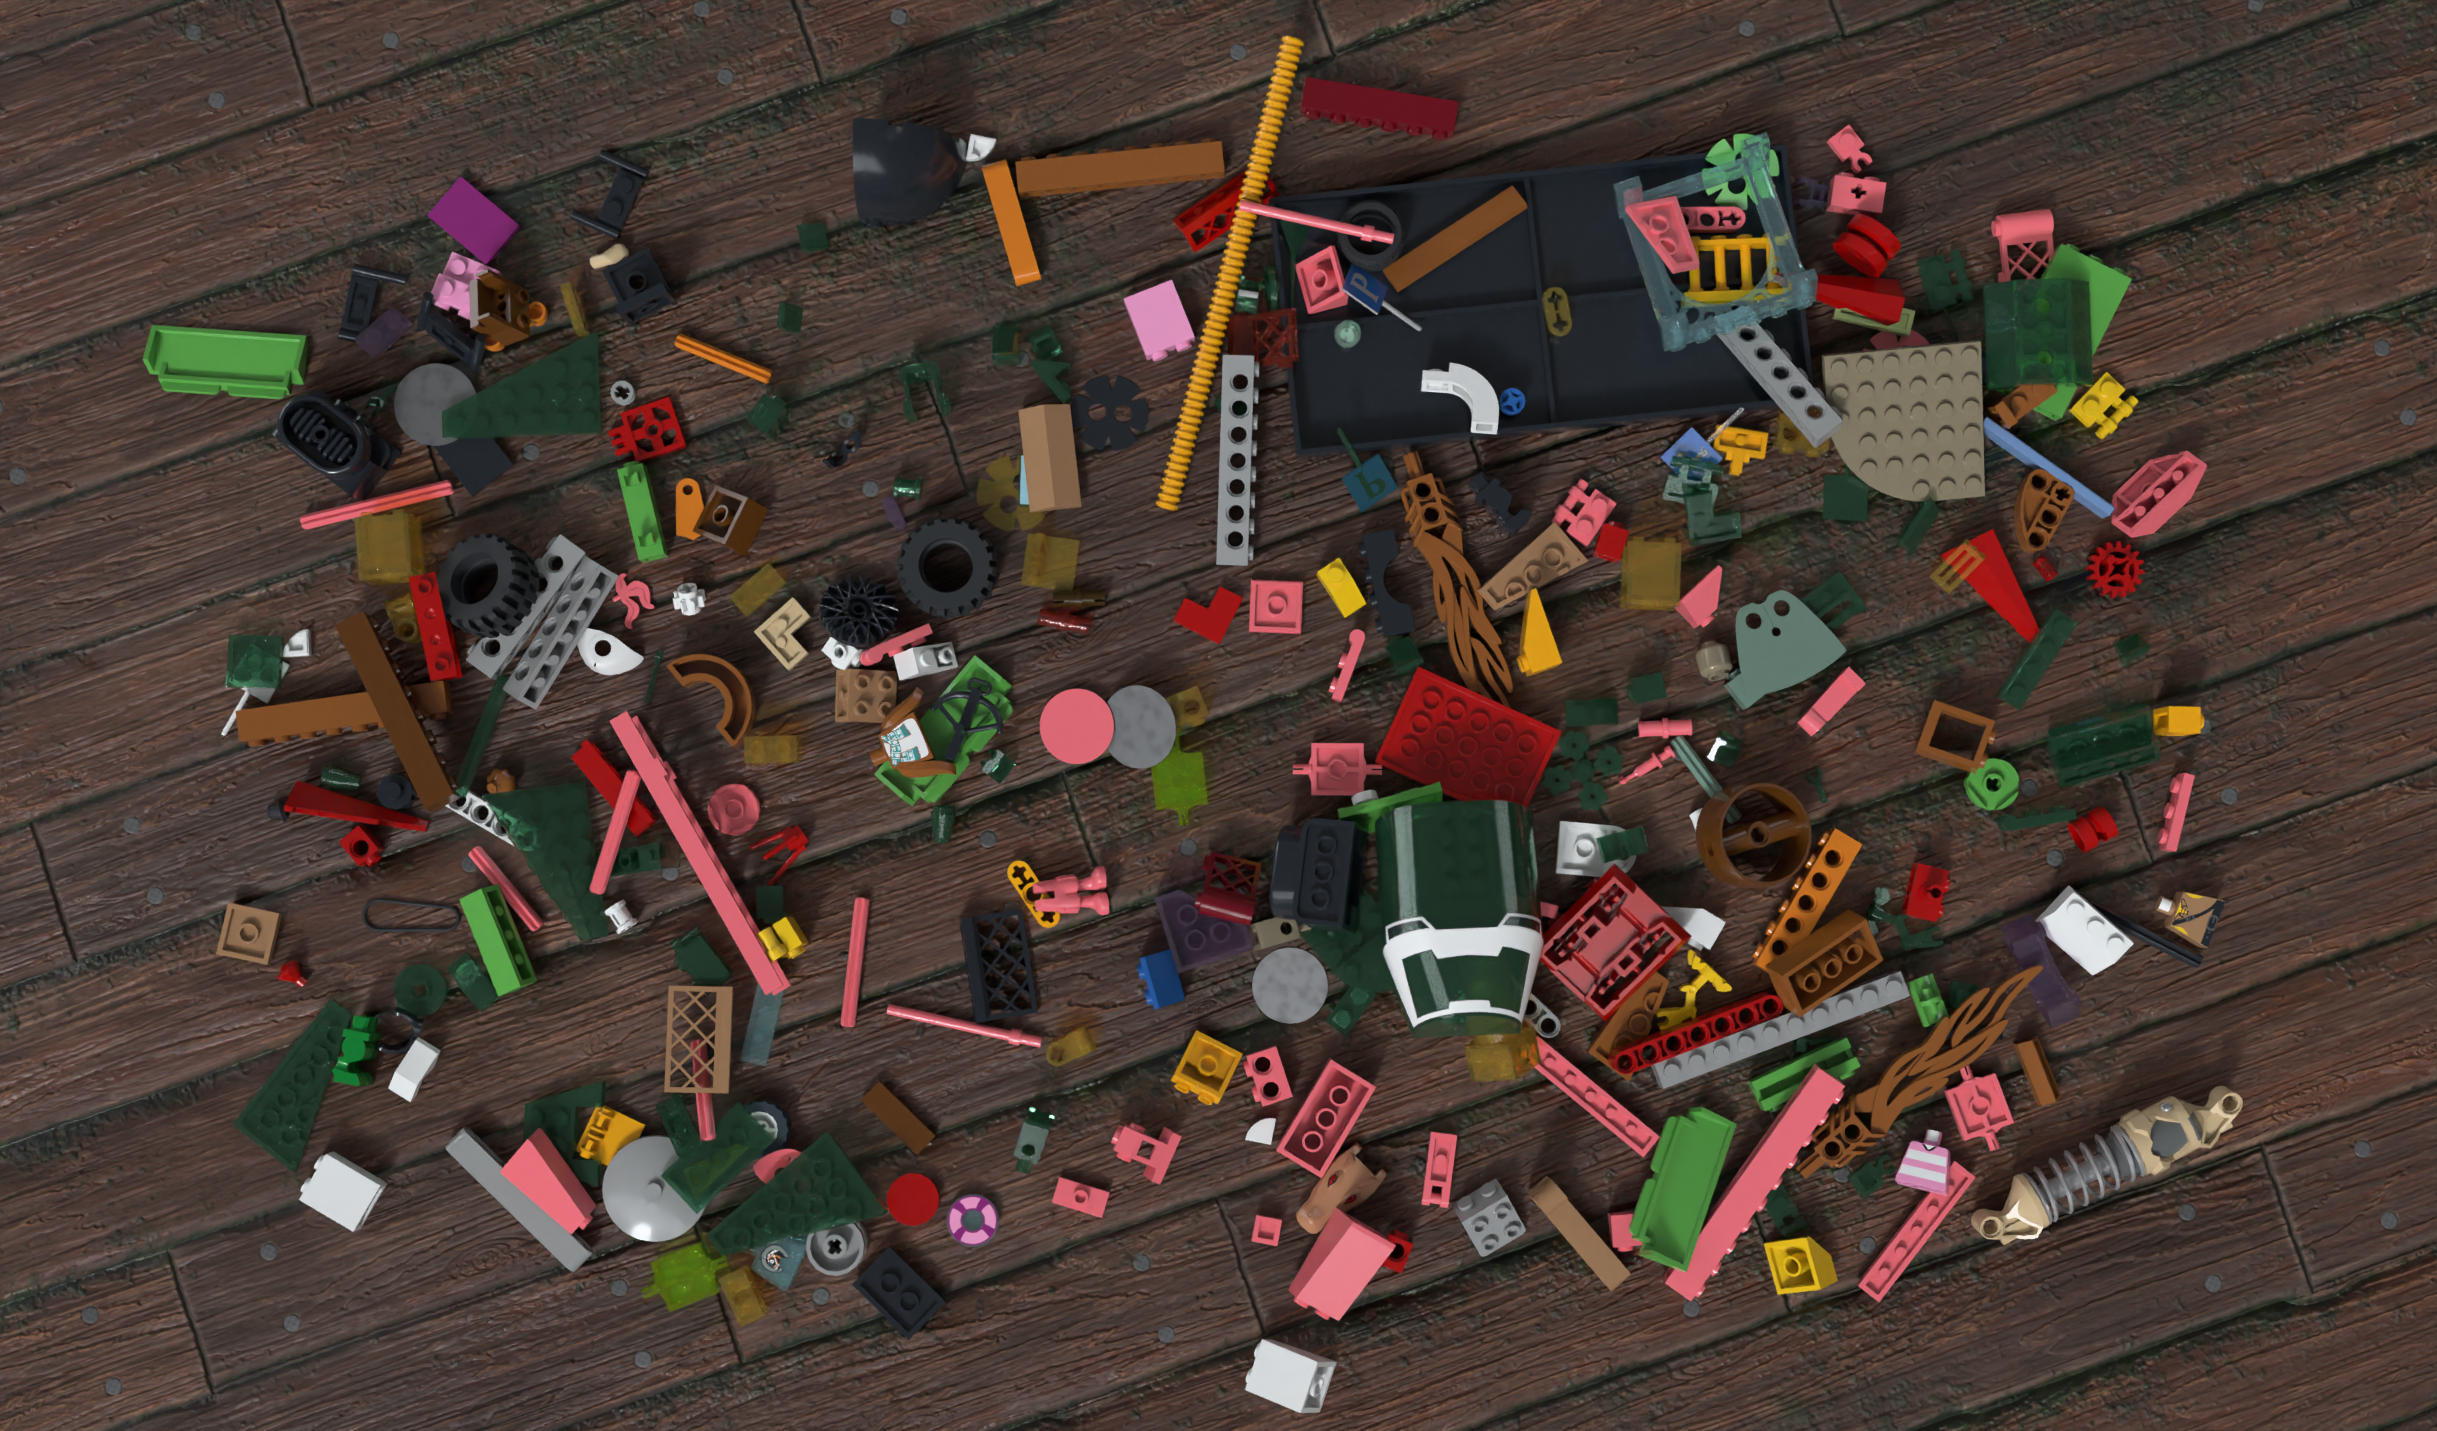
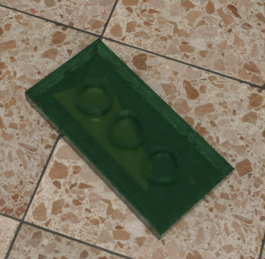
(720, 1160)

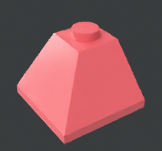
(1702, 599)

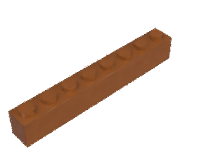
(1120, 169)
(332, 715)

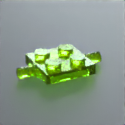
(1179, 782)
(685, 1277)

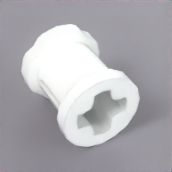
(621, 916)

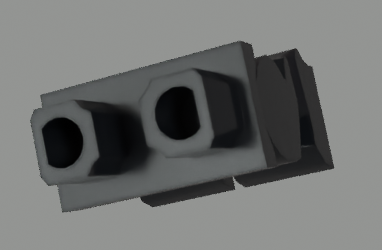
(1496, 503)

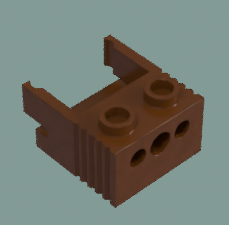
(499, 308)

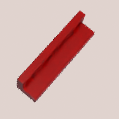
(1212, 206)
(609, 783)

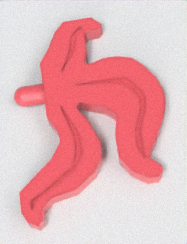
(635, 588)

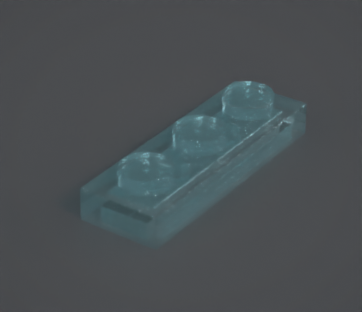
(761, 1027)

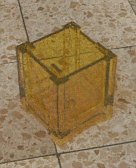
(389, 547)
(1650, 575)

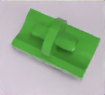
(1927, 999)

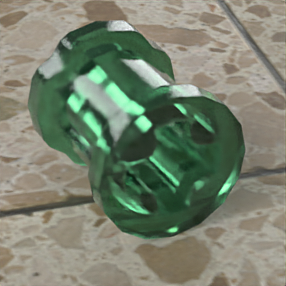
(907, 488)

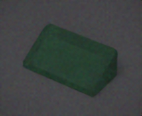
(1918, 526)

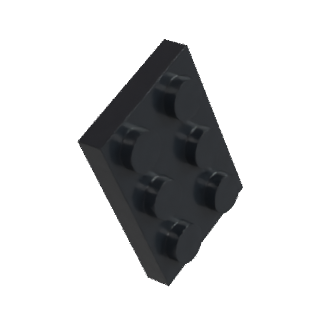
(899, 1292)

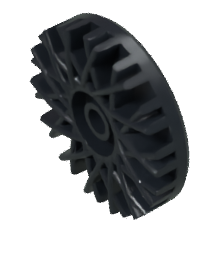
(858, 612)

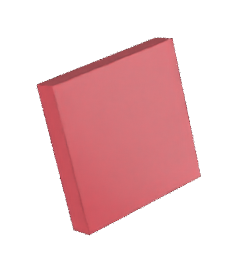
(1276, 606)

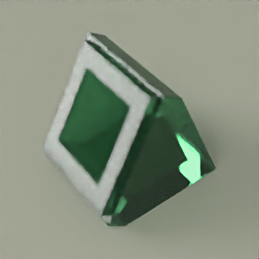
(2131, 649)

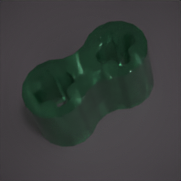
(1623, 844)

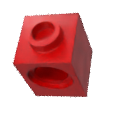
(1610, 542)
(351, 845)
(1399, 1262)

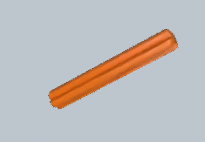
(723, 358)

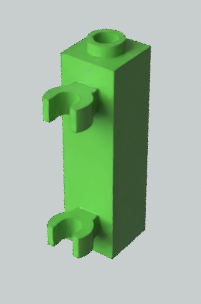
(642, 512)

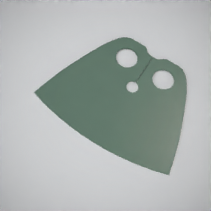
(1787, 659)

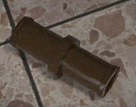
(1078, 598)

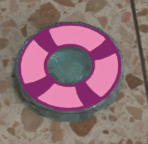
(972, 1220)

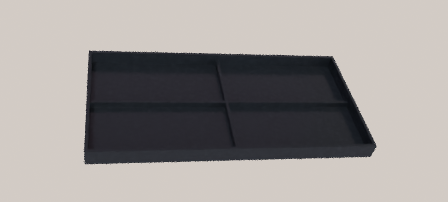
(1491, 316)

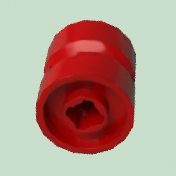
(2091, 830)

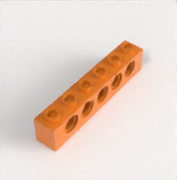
(1845, 850)

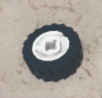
(774, 1121)

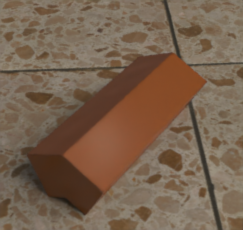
(2037, 1071)

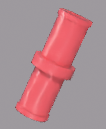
(1665, 728)

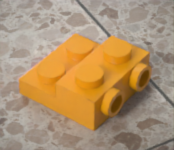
(1206, 1068)

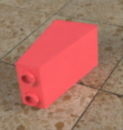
(1339, 1265)

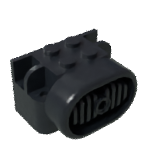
(335, 442)
(1319, 874)

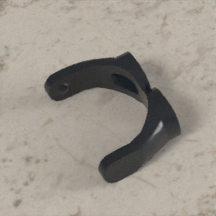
(857, 437)
(404, 1046)

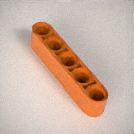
(1011, 222)

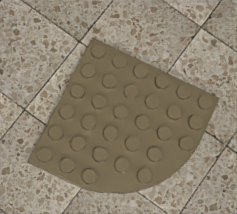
(1911, 418)

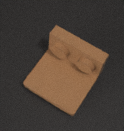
(864, 695)

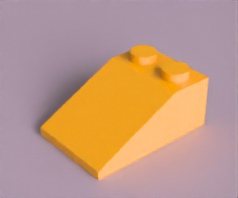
(1537, 644)

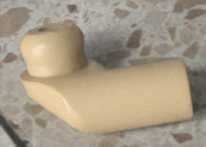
(611, 256)

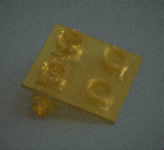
(1050, 562)

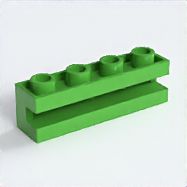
(1781, 1082)

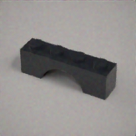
(1393, 616)

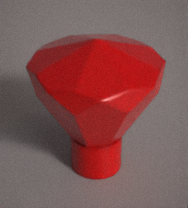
(291, 973)

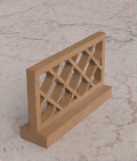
(722, 1034)

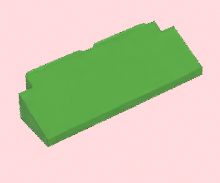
(226, 360)
(940, 734)
(1682, 1186)

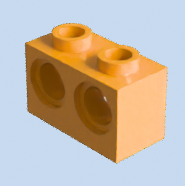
(2177, 721)

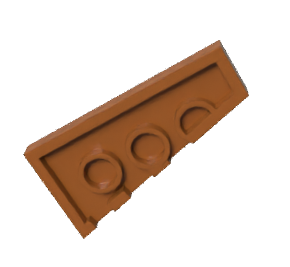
(1629, 1021)

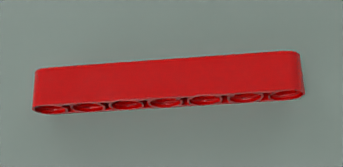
(1708, 1032)

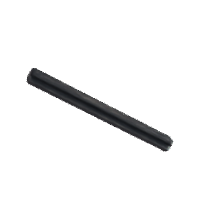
(2147, 935)

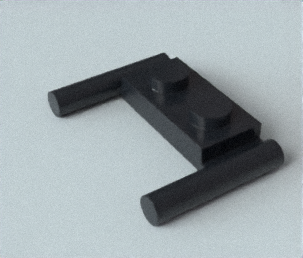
(619, 199)
(361, 299)
(450, 336)

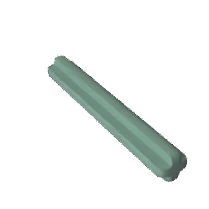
(1702, 774)

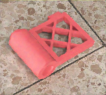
(2021, 229)

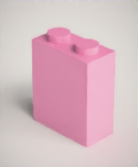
(1159, 321)

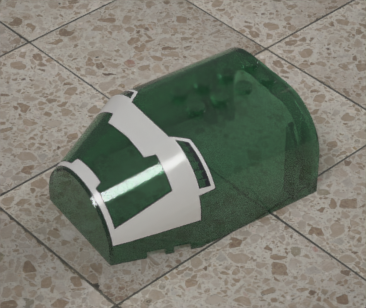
(1459, 914)

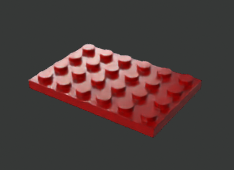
(1466, 742)

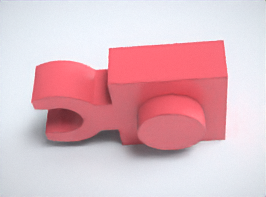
(1847, 145)

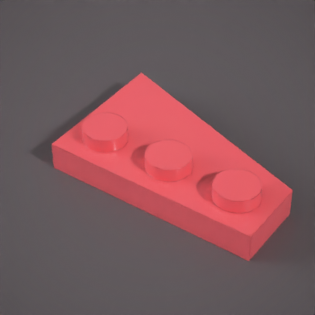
(1666, 231)

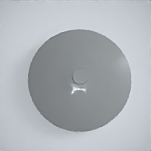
(638, 1195)

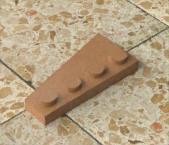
(1538, 563)

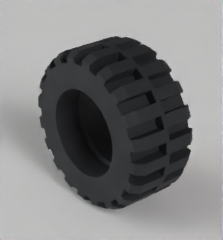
(941, 532)
(508, 600)

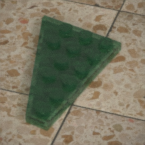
(544, 399)
(557, 841)
(806, 1197)

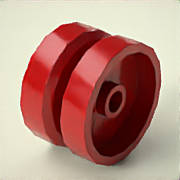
(1867, 245)

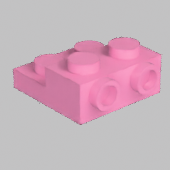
(453, 285)

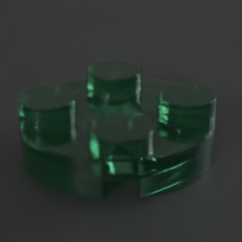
(435, 985)

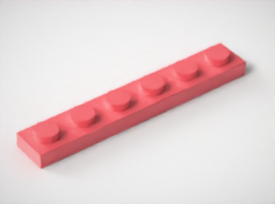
(1595, 1100)
(1913, 1234)

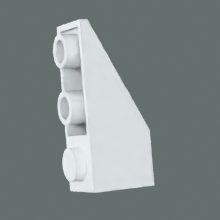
(1699, 923)

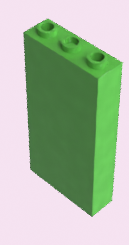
(2106, 292)

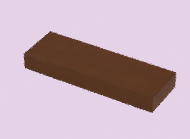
(898, 1117)

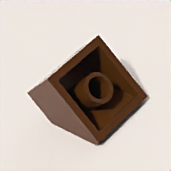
(730, 520)

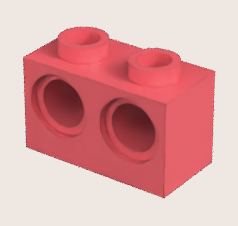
(1273, 1074)

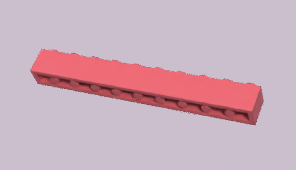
(1756, 1178)

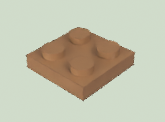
(249, 933)

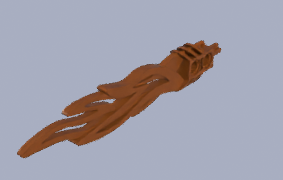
(1451, 550)
(1935, 1069)

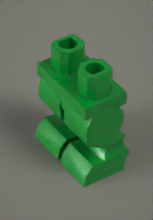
(357, 1048)

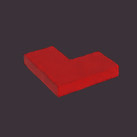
(1210, 622)

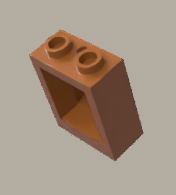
(1948, 758)

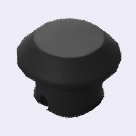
(277, 811)

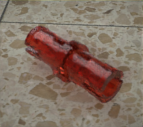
(1064, 621)

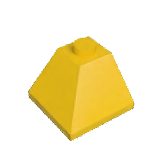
(1799, 1265)

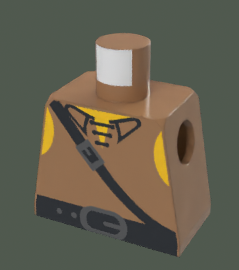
(2191, 916)

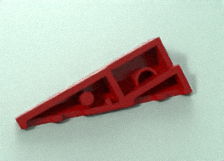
(1870, 297)
(1997, 584)
(322, 802)

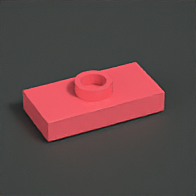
(1080, 1197)

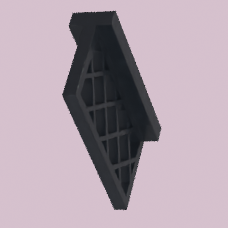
(975, 969)

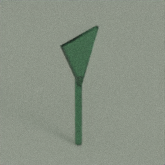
(1295, 235)

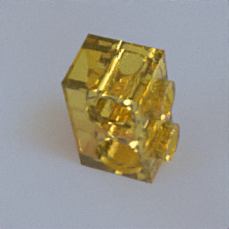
(1799, 443)
(1177, 703)
(772, 749)
(743, 1295)

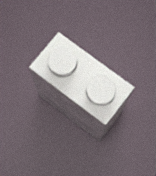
(342, 1190)

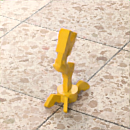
(1676, 1015)

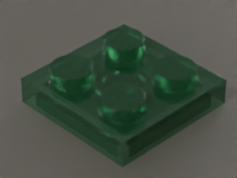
(254, 661)

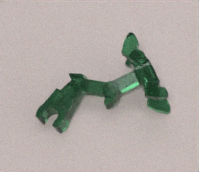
(1876, 913)

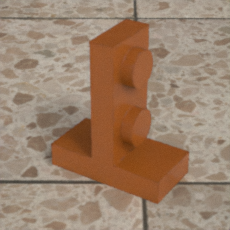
(2019, 403)

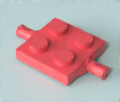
(1337, 769)
(1979, 1107)

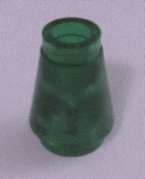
(338, 778)
(942, 823)

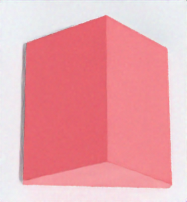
(1322, 281)

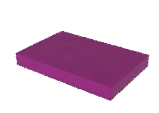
(474, 221)

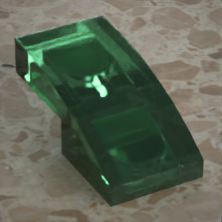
(473, 982)

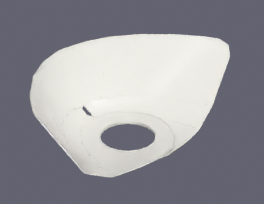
(616, 662)

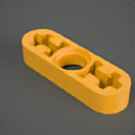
(1017, 881)

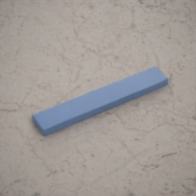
(2037, 461)

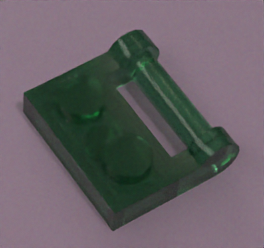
(1831, 594)

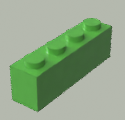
(498, 939)

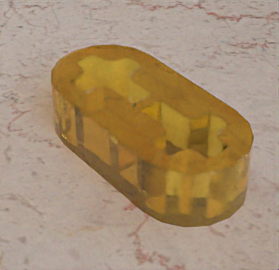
(1563, 310)

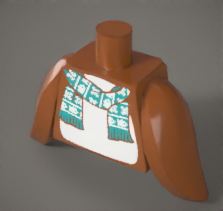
(906, 743)

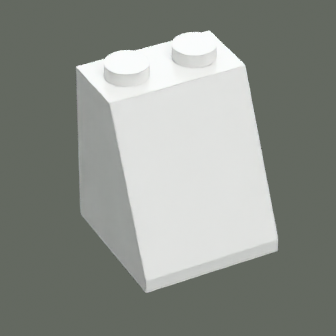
(1290, 1376)

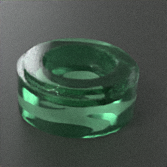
(1347, 333)

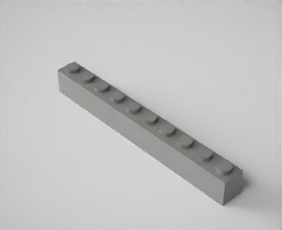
(1782, 1029)

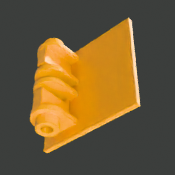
(607, 1134)

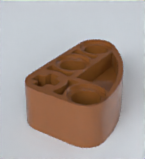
(2032, 502)

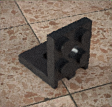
(642, 302)

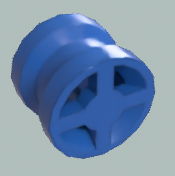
(1516, 400)

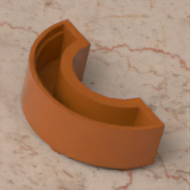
(734, 686)

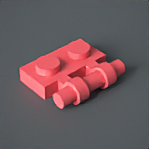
(1590, 517)

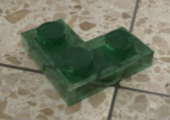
(1705, 526)

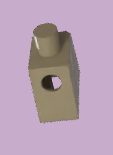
(1268, 932)

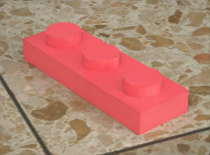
(2175, 812)

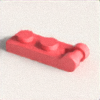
(894, 645)
(1347, 664)
(1439, 1168)

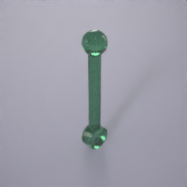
(648, 698)

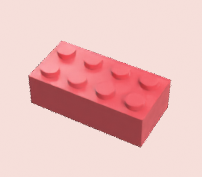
(1325, 1118)

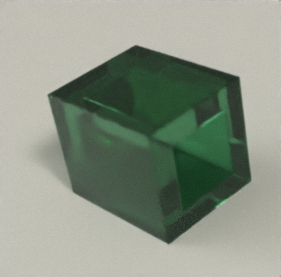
(1646, 688)
(771, 903)

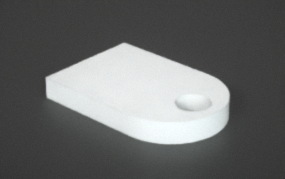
(1579, 849)

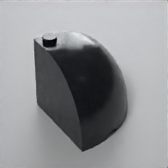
(903, 170)

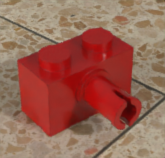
(1925, 892)

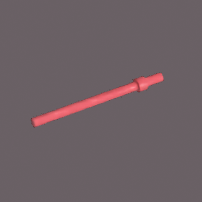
(1367, 232)
(1013, 1036)

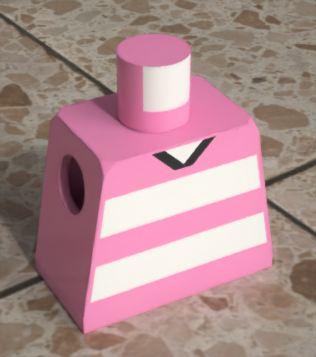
(1926, 1165)

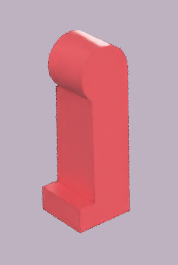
(1831, 700)

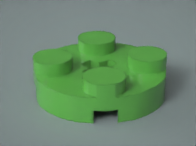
(1990, 799)

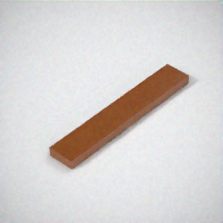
(1455, 238)

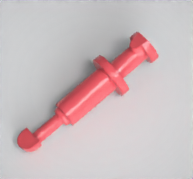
(1648, 765)

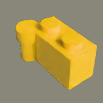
(783, 939)

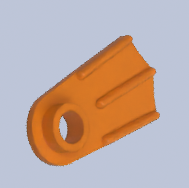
(688, 508)

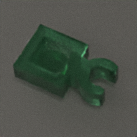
(1868, 1177)

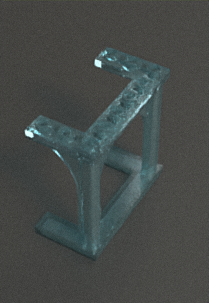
(1798, 284)

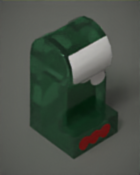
(1249, 294)

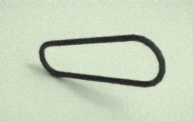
(413, 904)

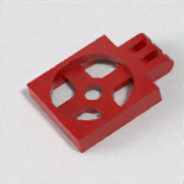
(629, 437)

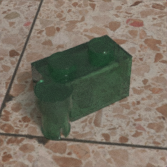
(700, 959)

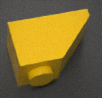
(1341, 587)

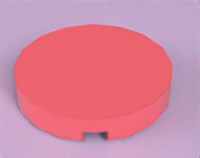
(734, 809)

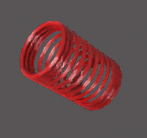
(2038, 562)

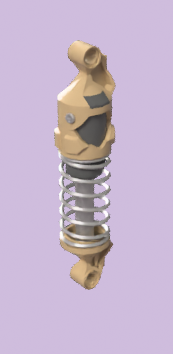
(2136, 1145)

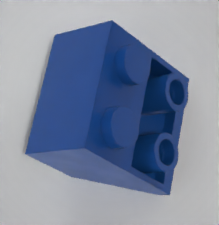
(1161, 979)

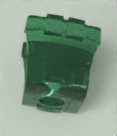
(918, 373)

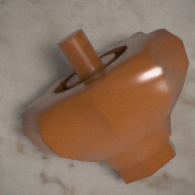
(500, 781)

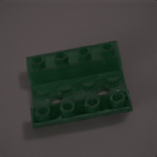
(2020, 332)

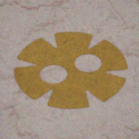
(992, 492)

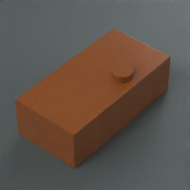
(1824, 962)

